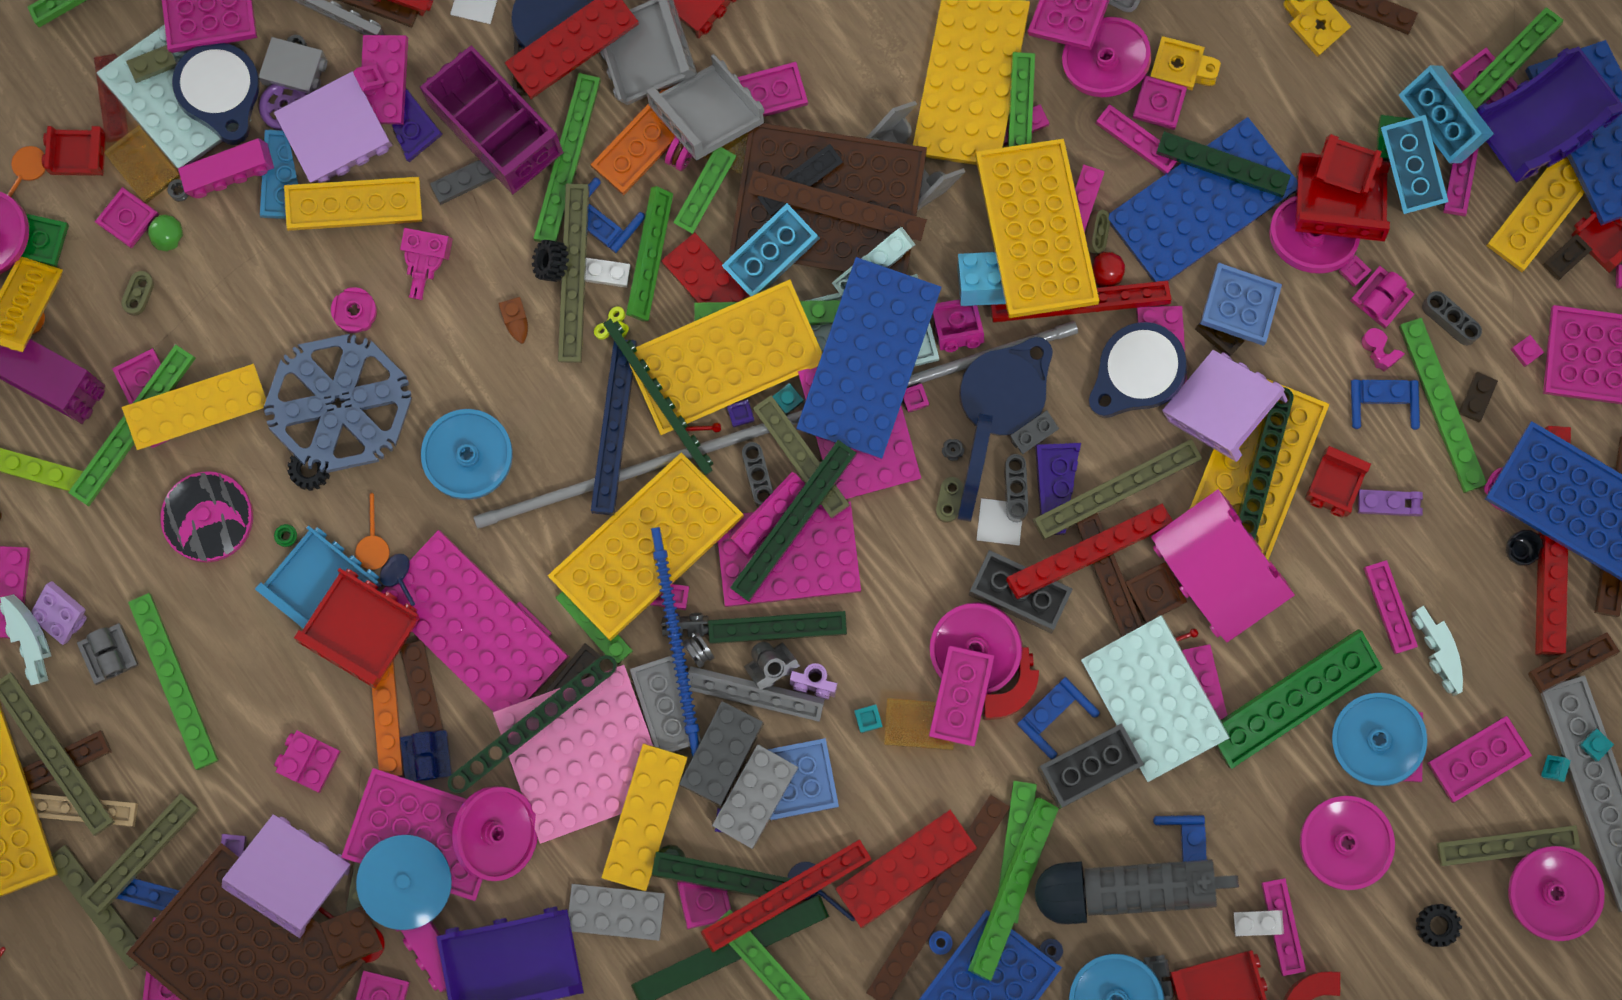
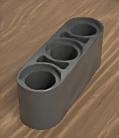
(1463, 320)
(754, 465)
(1018, 477)

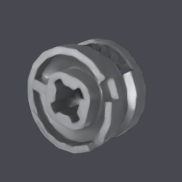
(696, 652)

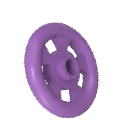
(266, 108)

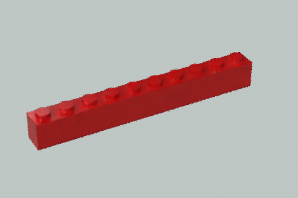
(1552, 587)

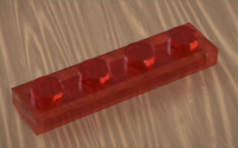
(112, 110)

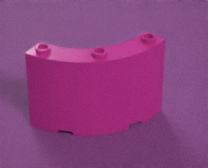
(1221, 566)

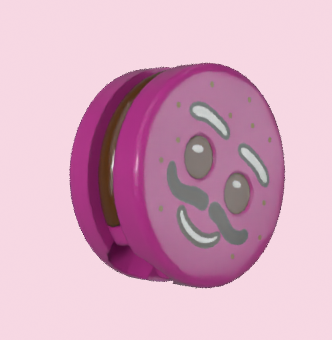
(677, 155)

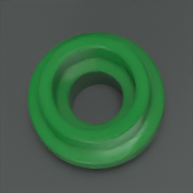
(283, 529)

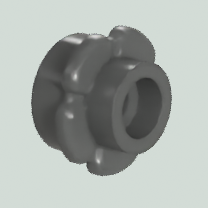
(954, 443)

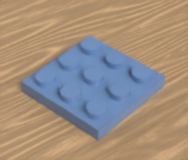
(1241, 304)
(813, 783)

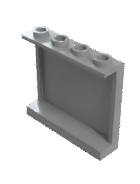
(650, 53)
(707, 109)

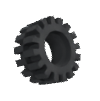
(550, 260)
(306, 482)
(1428, 935)

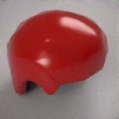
(1108, 269)

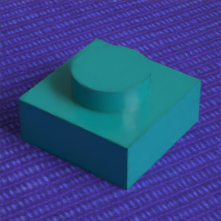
(788, 399)
(868, 718)
(1596, 745)
(1555, 768)

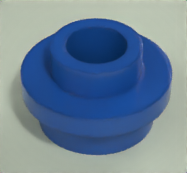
(948, 942)

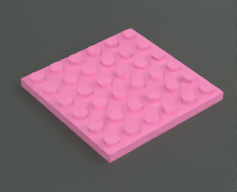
(583, 759)

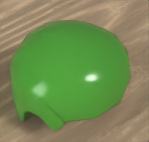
(165, 232)

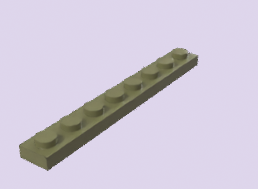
(574, 279)
(1117, 489)
(54, 755)

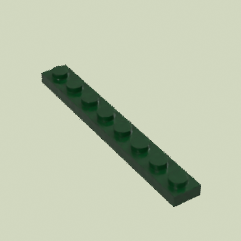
(654, 387)
(793, 520)

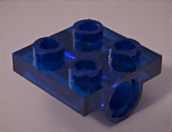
(426, 756)

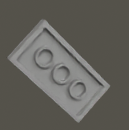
(661, 704)
(755, 796)
(616, 912)

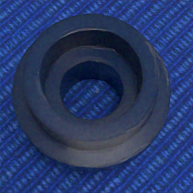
(1056, 944)

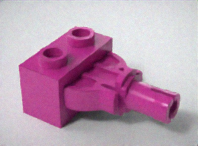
(423, 255)

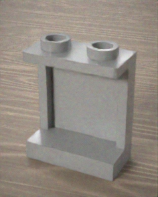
(293, 66)

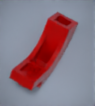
(1006, 704)
(1315, 985)

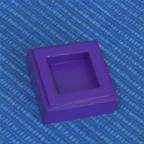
(740, 413)

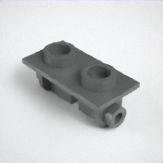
(1034, 432)
(693, 623)
(1160, 968)

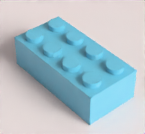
(1451, 117)
(1414, 164)
(771, 251)
(979, 279)

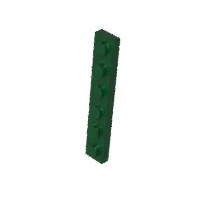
(1223, 164)
(777, 627)
(714, 875)

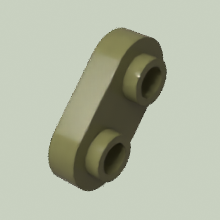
(1097, 231)
(136, 293)
(950, 499)

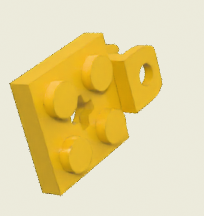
(1304, 22)
(1194, 67)

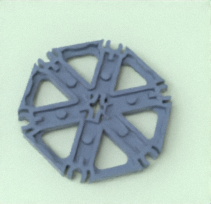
(333, 418)

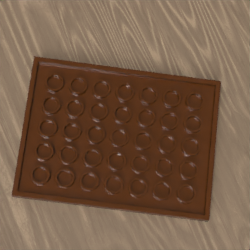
(870, 172)
(225, 950)

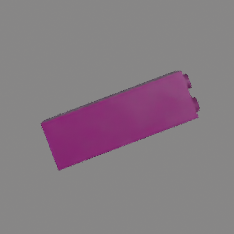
(492, 119)
(51, 380)

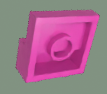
(957, 326)
(306, 761)

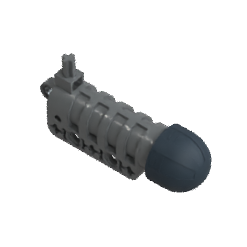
(1127, 889)

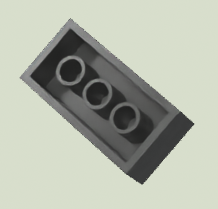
(1038, 608)
(721, 753)
(1090, 766)

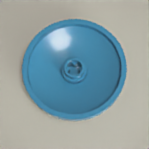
(466, 454)
(1379, 739)
(404, 882)
(1116, 979)

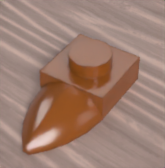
(515, 318)

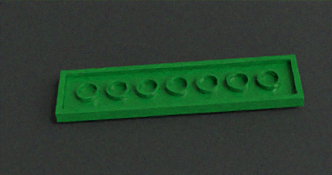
(1297, 697)

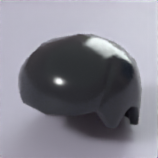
(1524, 547)

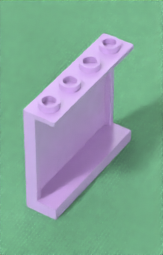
(333, 129)
(1223, 403)
(285, 875)

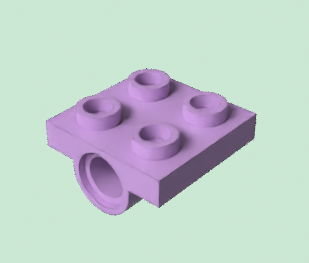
(58, 613)
(822, 688)

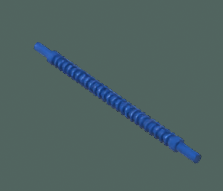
(660, 555)

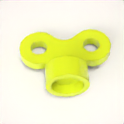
(620, 318)

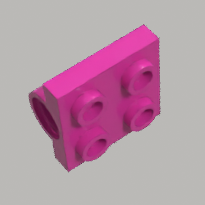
(1383, 296)

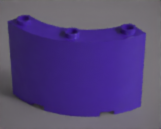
(1550, 115)
(512, 959)

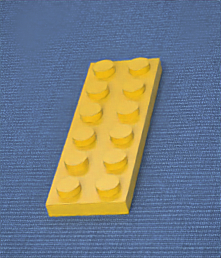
(353, 203)
(1537, 215)
(24, 300)
(194, 406)
(644, 817)

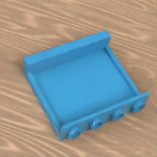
(308, 575)

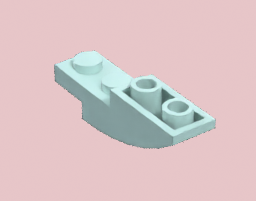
(884, 254)
(24, 628)
(1446, 659)

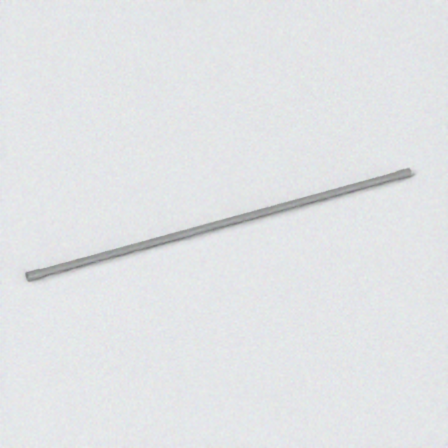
(493, 516)

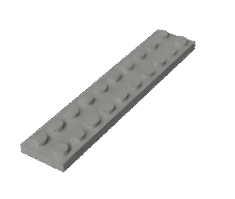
(1595, 783)

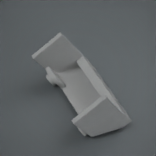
(897, 129)

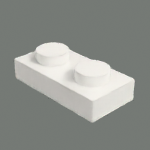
(607, 272)
(1258, 923)

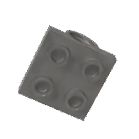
(107, 653)
(770, 664)

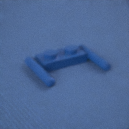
(606, 230)
(1385, 393)
(1049, 709)
(1192, 834)

